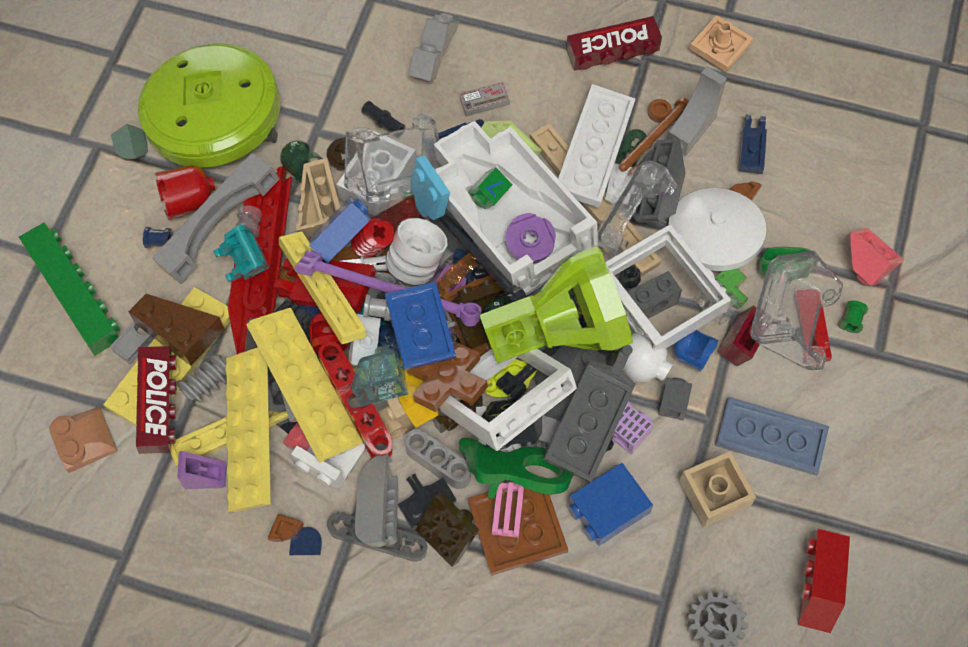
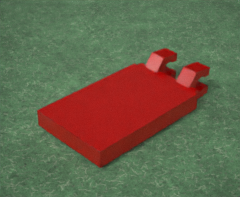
(352, 291)

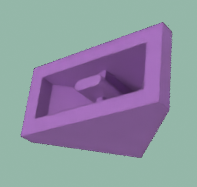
(200, 471)

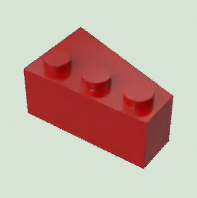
(825, 580)

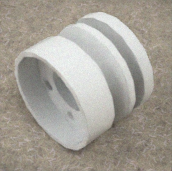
(416, 251)

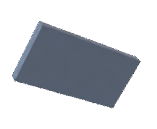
(772, 436)

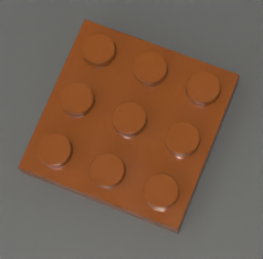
(538, 533)

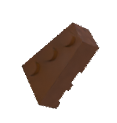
(177, 326)

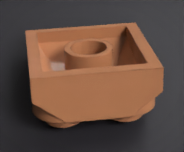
(82, 438)

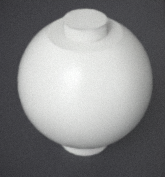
(644, 362)

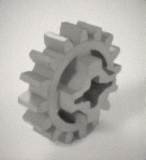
(711, 612)

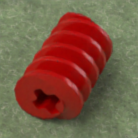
(372, 238)

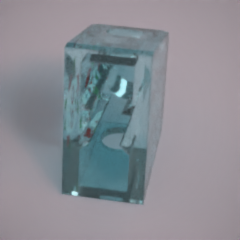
(379, 377)

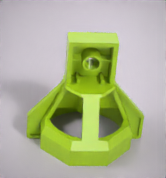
(552, 316)

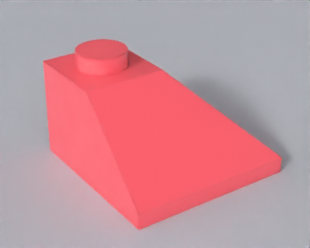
(872, 257)

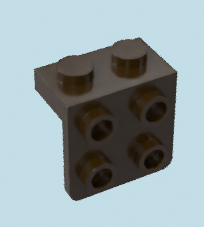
(487, 291)

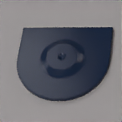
(306, 542)

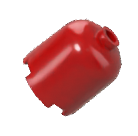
(183, 189)

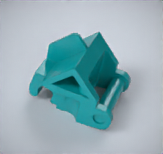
(244, 251)

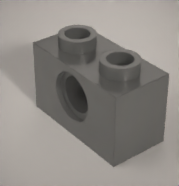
(656, 294)

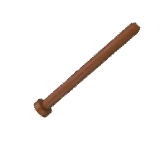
(680, 105)

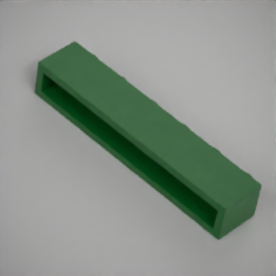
(70, 289)

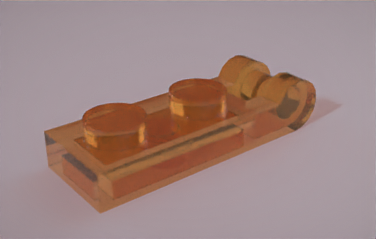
(456, 273)

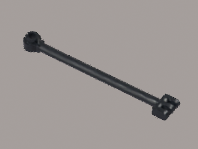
(513, 292)
(514, 384)

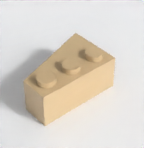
(318, 197)

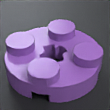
(536, 227)

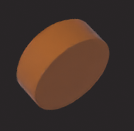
(659, 110)

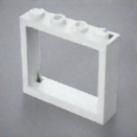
(690, 262)
(525, 410)

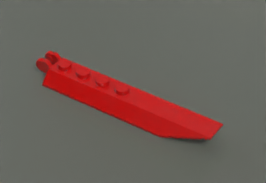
(256, 295)

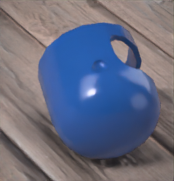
(695, 349)

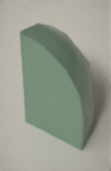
(129, 142)

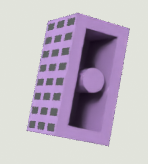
(632, 429)

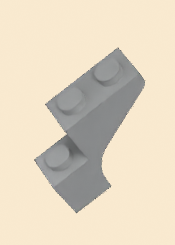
(435, 39)

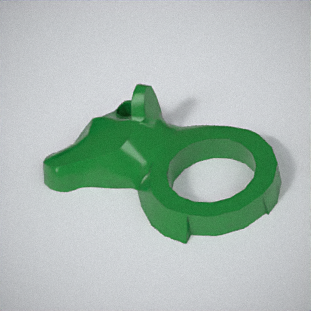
(496, 467)

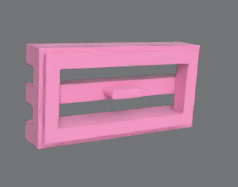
(510, 486)

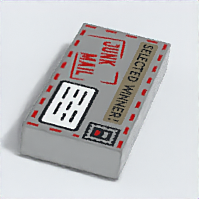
(484, 98)

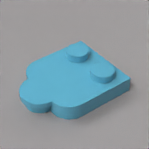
(429, 189)

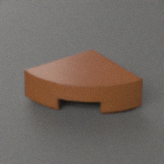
(747, 189)
(284, 528)

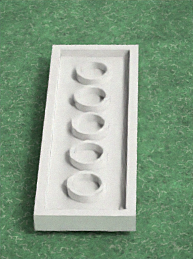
(595, 144)

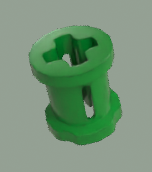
(854, 316)

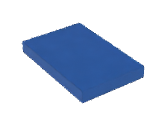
(420, 326)

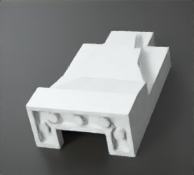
(534, 190)

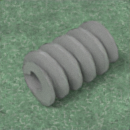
(204, 379)

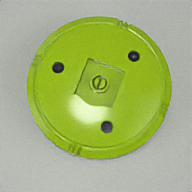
(209, 105)

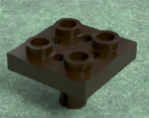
(449, 524)

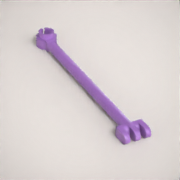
(312, 262)

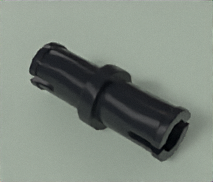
(381, 117)

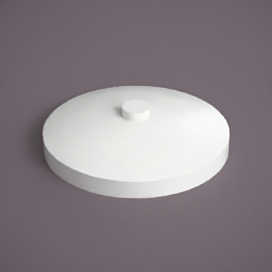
(720, 227)

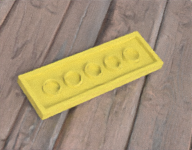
(304, 384)
(124, 398)
(247, 431)

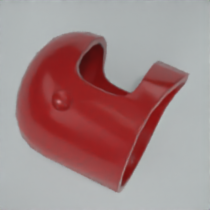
(322, 333)

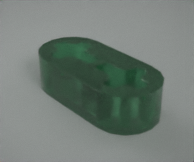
(627, 147)

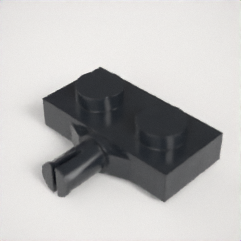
(418, 503)

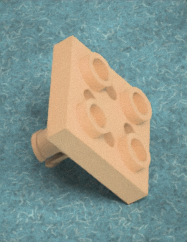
(725, 39)

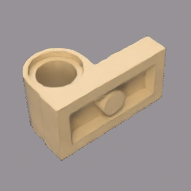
(396, 419)

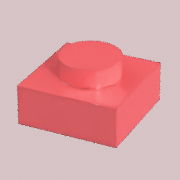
(296, 438)

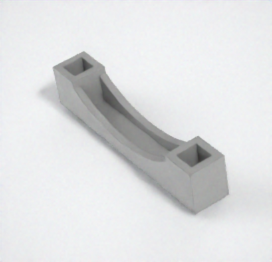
(180, 251)

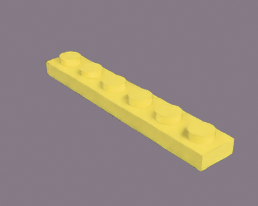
(324, 292)

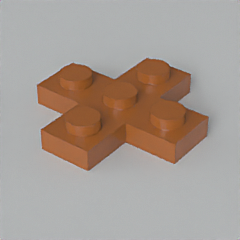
(448, 379)

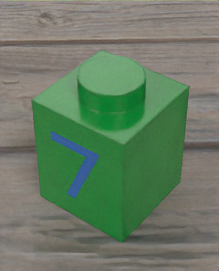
(490, 188)

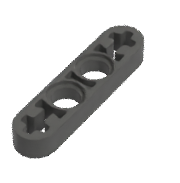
(411, 538)

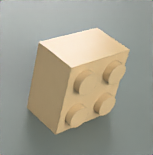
(717, 489)

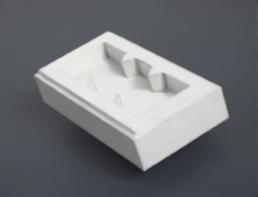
(365, 346)

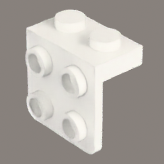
(330, 472)

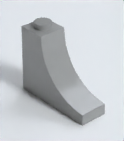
(700, 110)

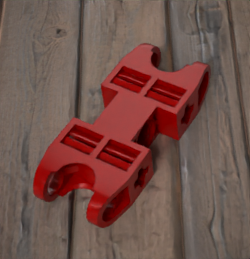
(341, 377)

